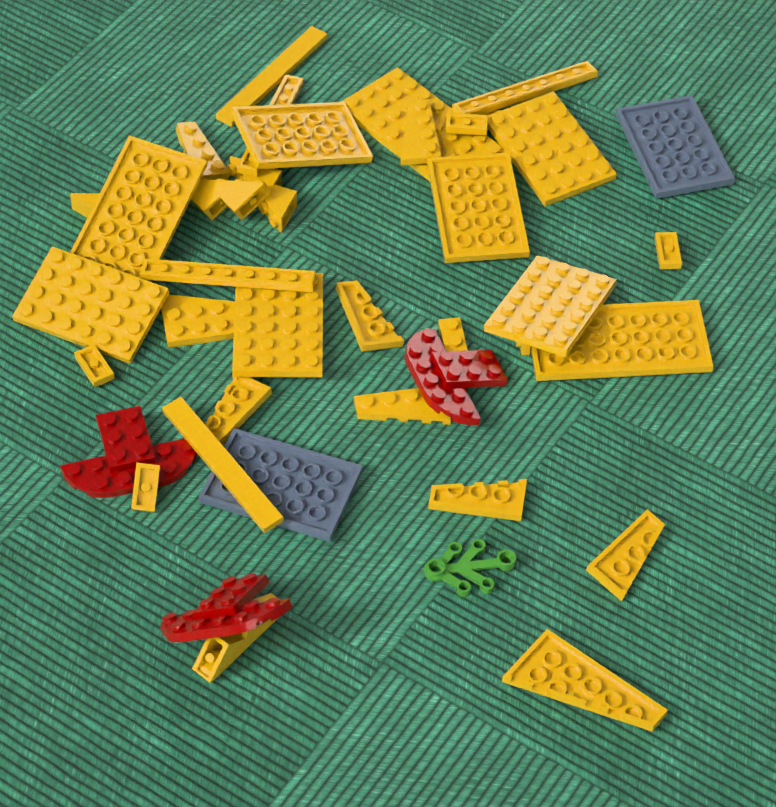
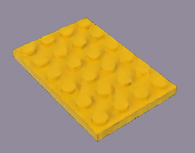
(301, 135)
(550, 148)
(477, 207)
(91, 304)
(550, 305)
(278, 332)

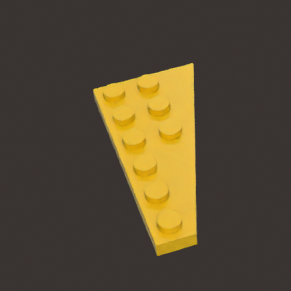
(197, 320)
(568, 675)

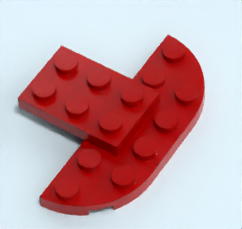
(446, 374)
(125, 445)
(226, 611)

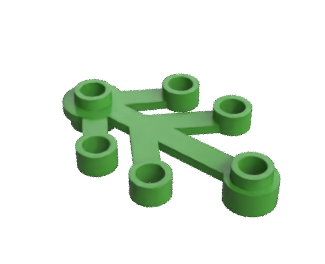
(467, 567)

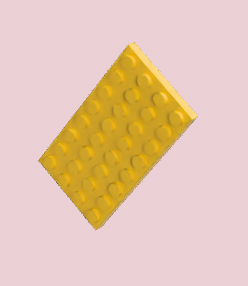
(383, 113)
(139, 206)
(633, 342)

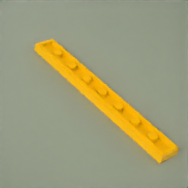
(274, 73)
(526, 90)
(285, 94)
(228, 275)
(223, 465)

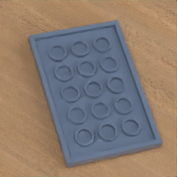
(674, 146)
(300, 483)

